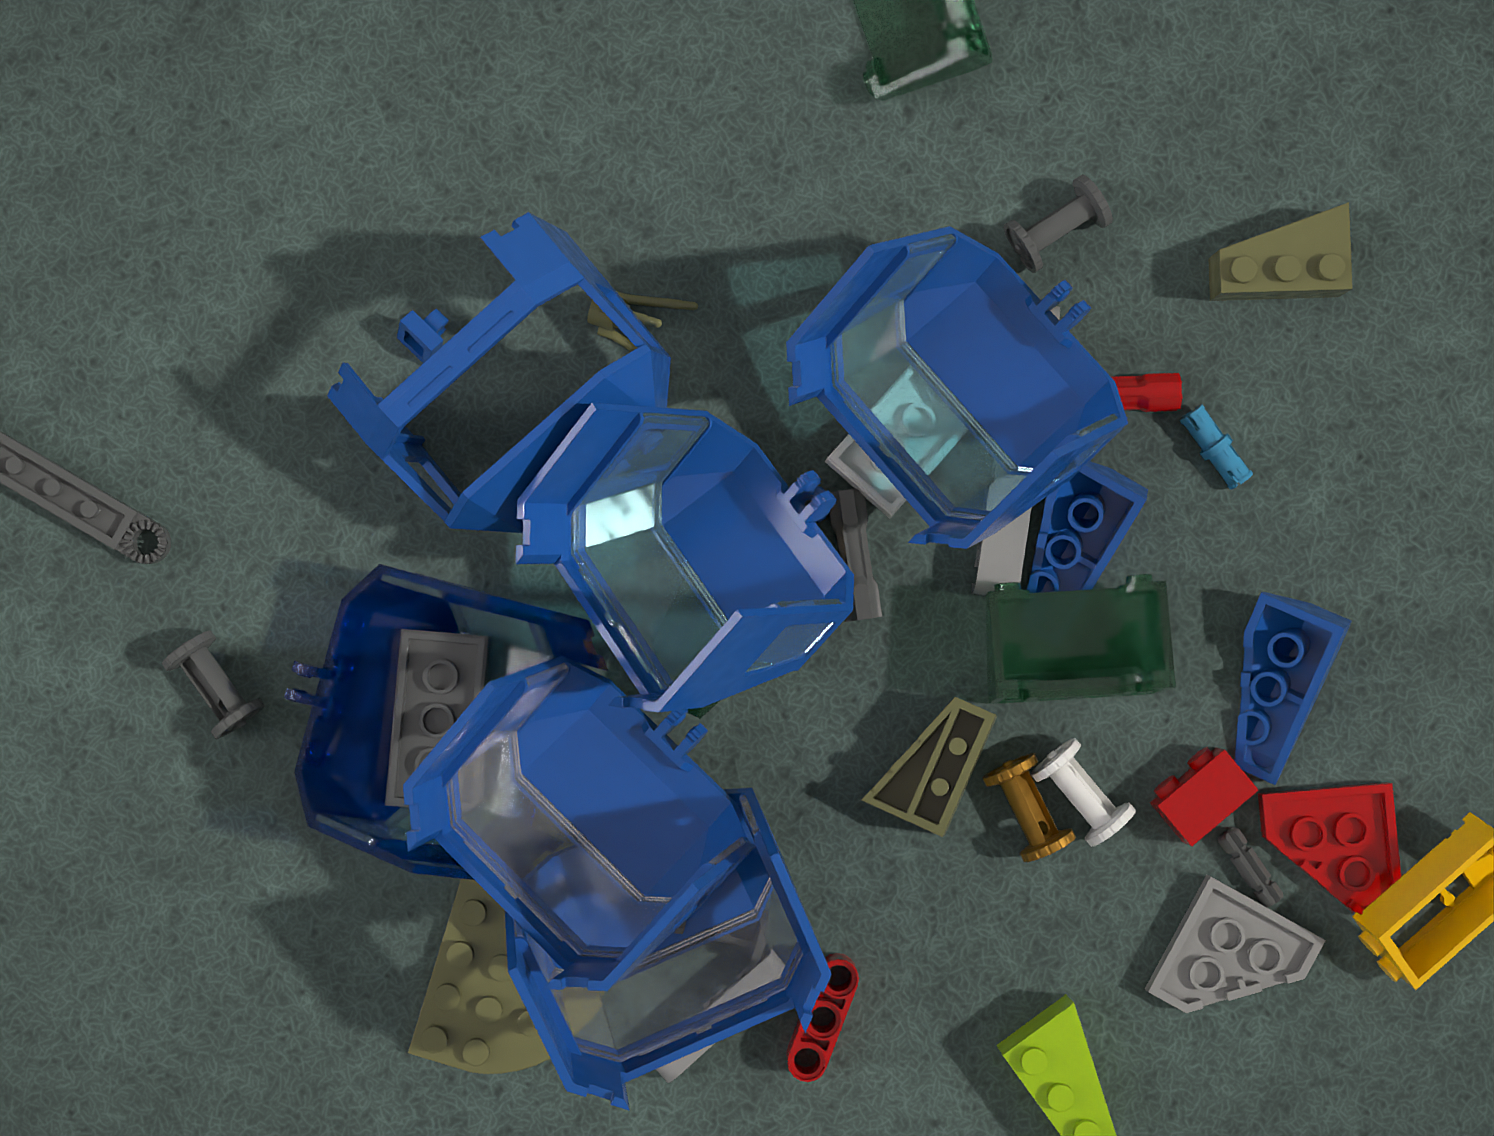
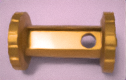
(1029, 808)

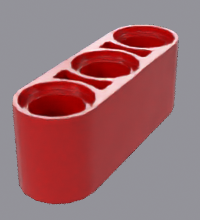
(824, 1038)

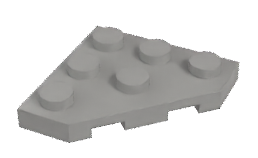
(1230, 950)

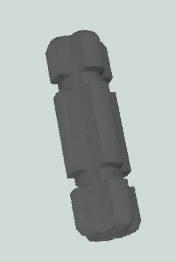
(1250, 867)

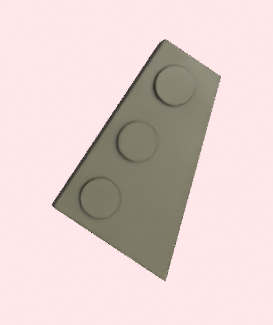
(1287, 263)
(935, 769)

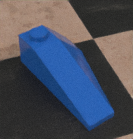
(1083, 528)
(1284, 666)

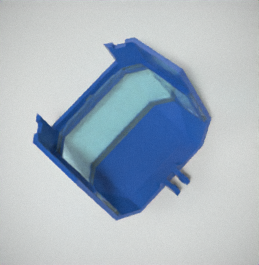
(956, 381)
(686, 552)

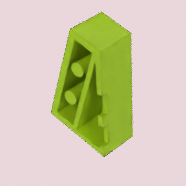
(1059, 1071)

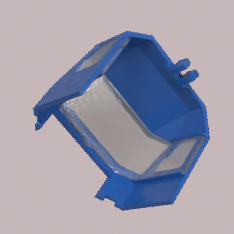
(578, 817)
(733, 967)

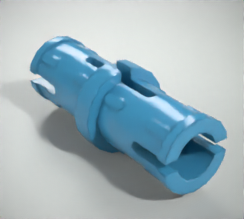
(1216, 446)

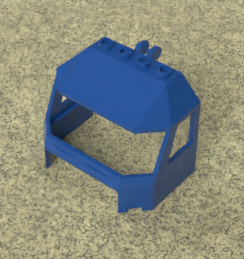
(543, 266)

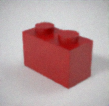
(1202, 794)

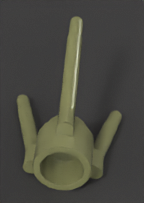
(607, 327)

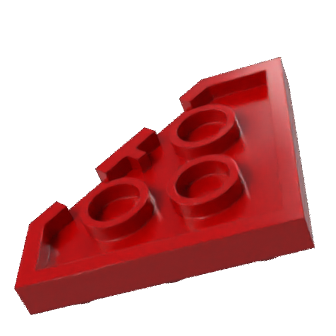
(1337, 837)

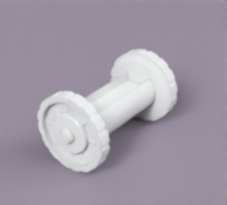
(1083, 792)

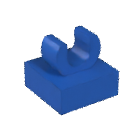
(421, 335)

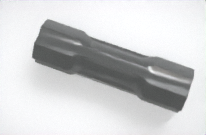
(849, 524)

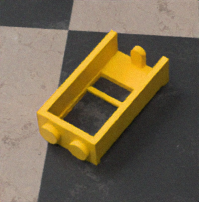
(1465, 852)

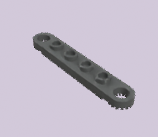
(78, 501)

